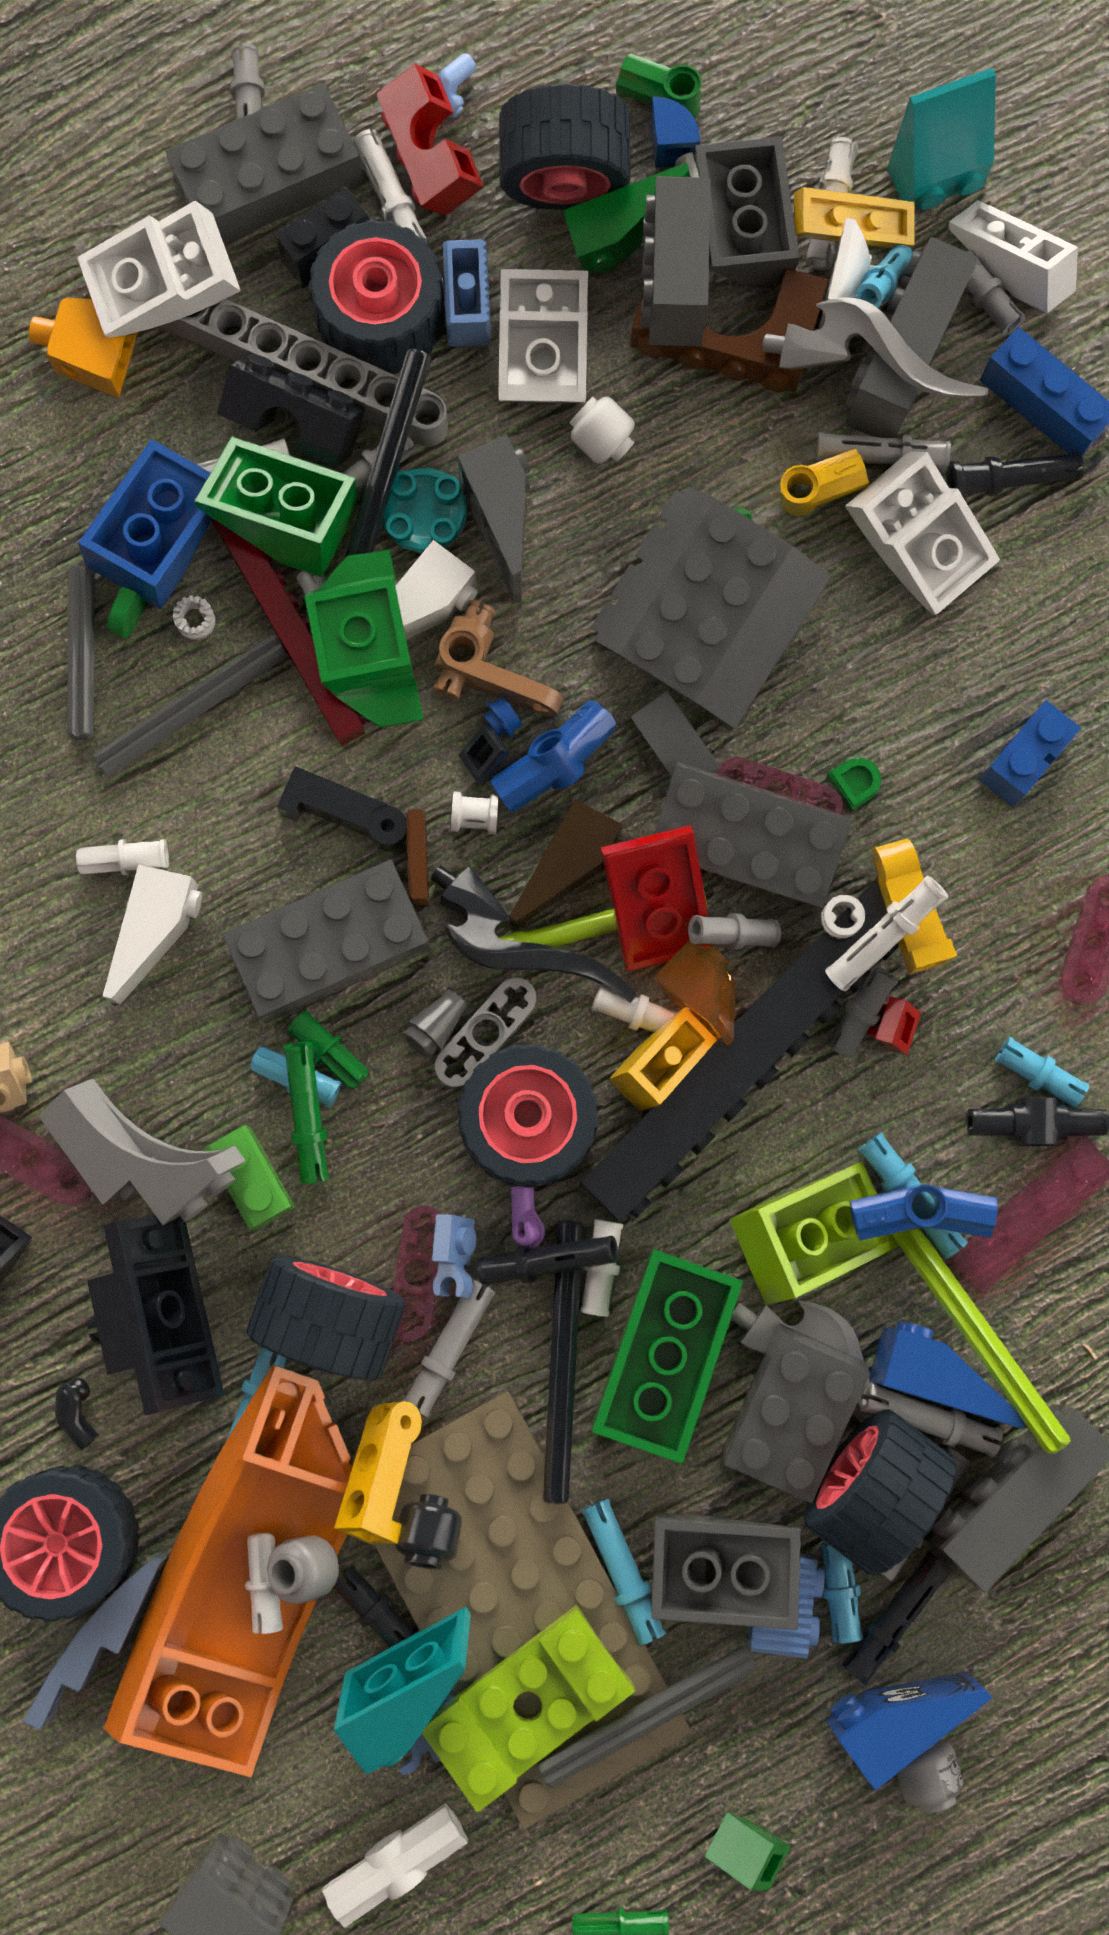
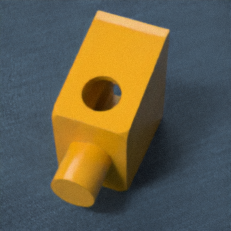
(81, 349)

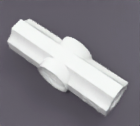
(394, 1865)

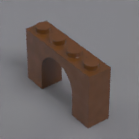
(743, 355)

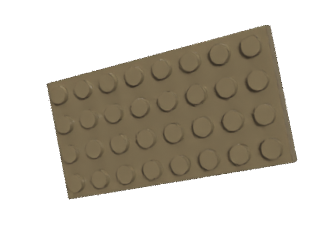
(517, 1574)

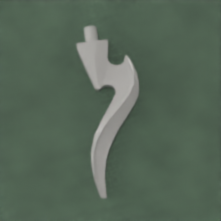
(858, 317)
(816, 1322)

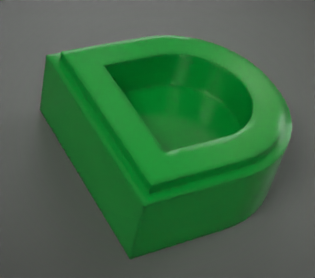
(125, 612)
(855, 781)

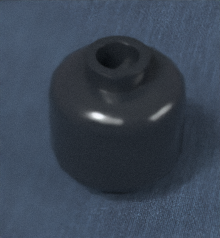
(429, 1532)

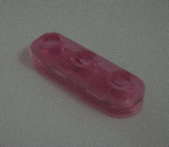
(1081, 957)
(51, 1169)

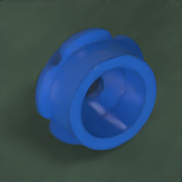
(502, 717)

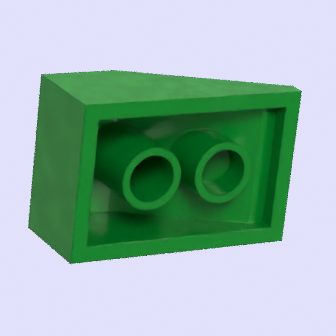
(280, 504)

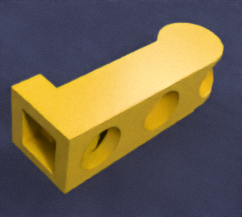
(897, 877)
(378, 1473)

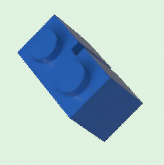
(1029, 753)

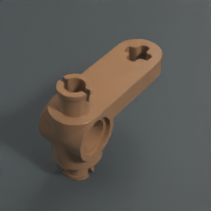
(474, 634)

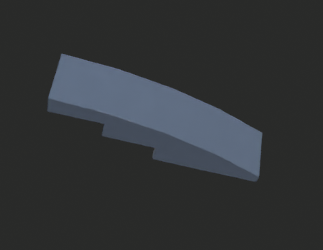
(109, 1629)

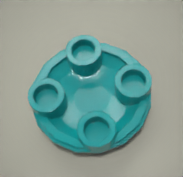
(425, 508)

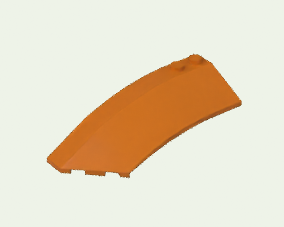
(196, 1670)

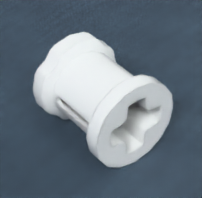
(474, 812)

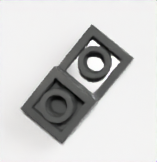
(672, 735)

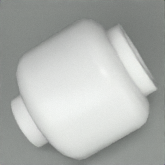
(602, 430)

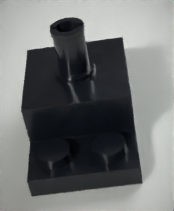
(155, 1314)

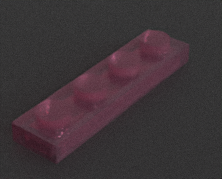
(1033, 1214)

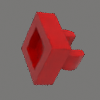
(897, 1025)

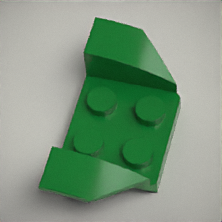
(364, 640)

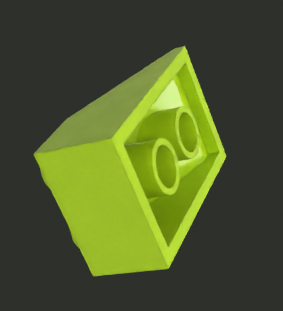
(807, 1235)

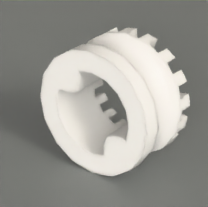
(205, 609)
(829, 917)

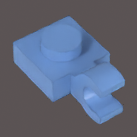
(452, 1250)

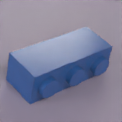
(1047, 393)

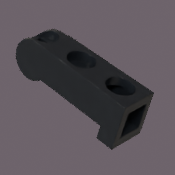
(344, 807)

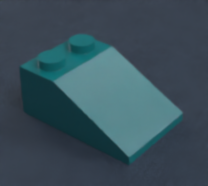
(946, 141)
(399, 1691)

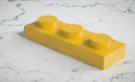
(881, 220)

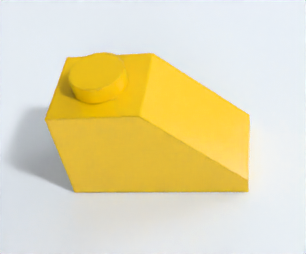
(662, 1060)

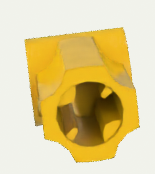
(827, 481)

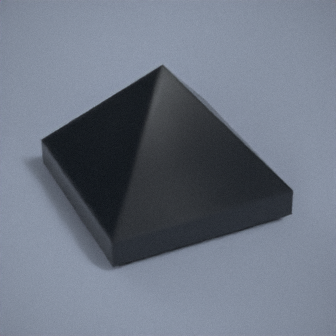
(484, 753)

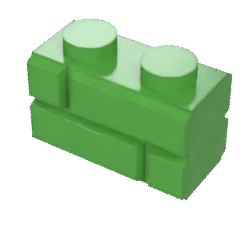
(257, 1186)

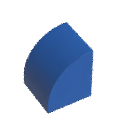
(672, 131)

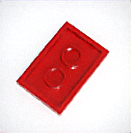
(654, 894)

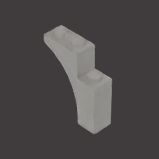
(126, 1161)

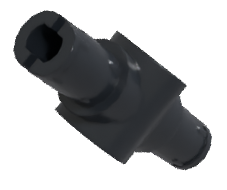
(1037, 1122)

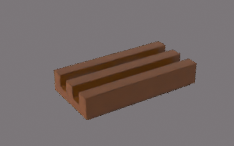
(417, 858)

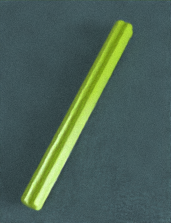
(983, 1341)

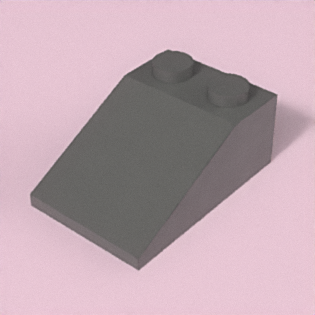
(495, 492)
(725, 1571)

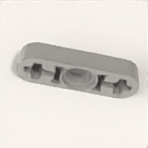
(499, 999)

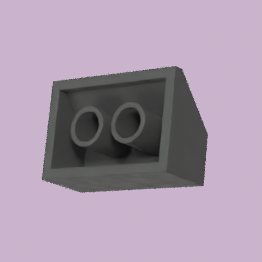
(749, 210)

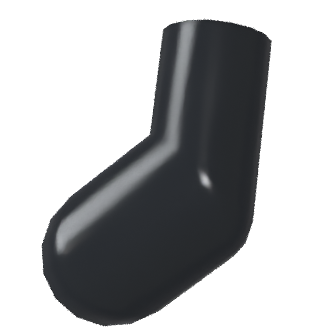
(69, 1412)

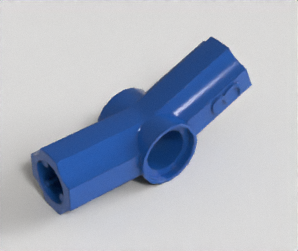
(555, 757)
(953, 1212)

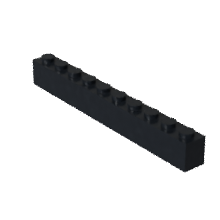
(726, 1072)

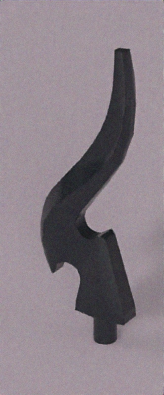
(480, 944)

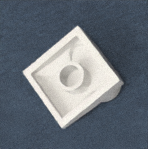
(849, 264)

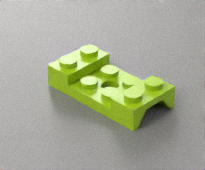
(485, 1738)

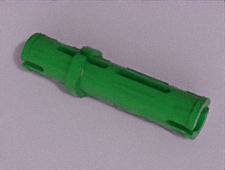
(308, 1127)

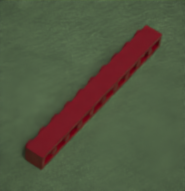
(291, 631)

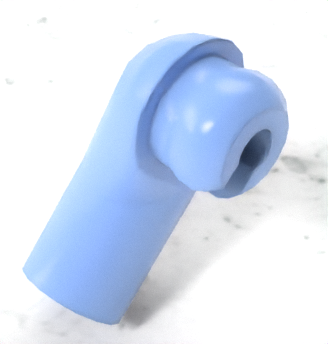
(453, 76)

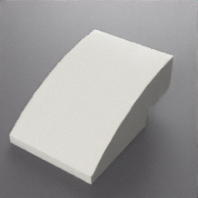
(158, 271)
(543, 336)
(923, 531)

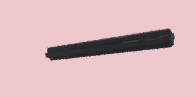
(562, 1374)

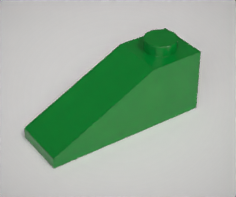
(612, 225)

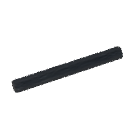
(389, 452)

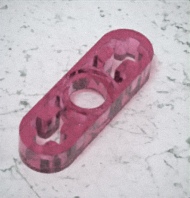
(795, 783)
(412, 1236)

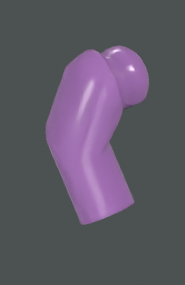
(526, 1224)

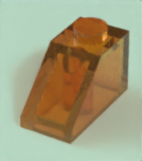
(701, 984)

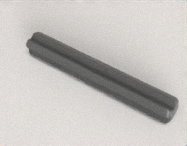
(80, 653)

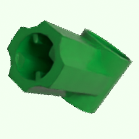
(646, 79)

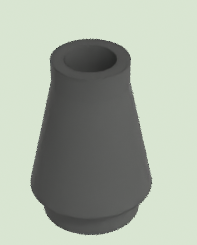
(434, 1025)

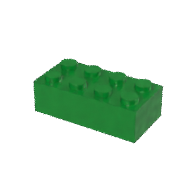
(666, 1356)

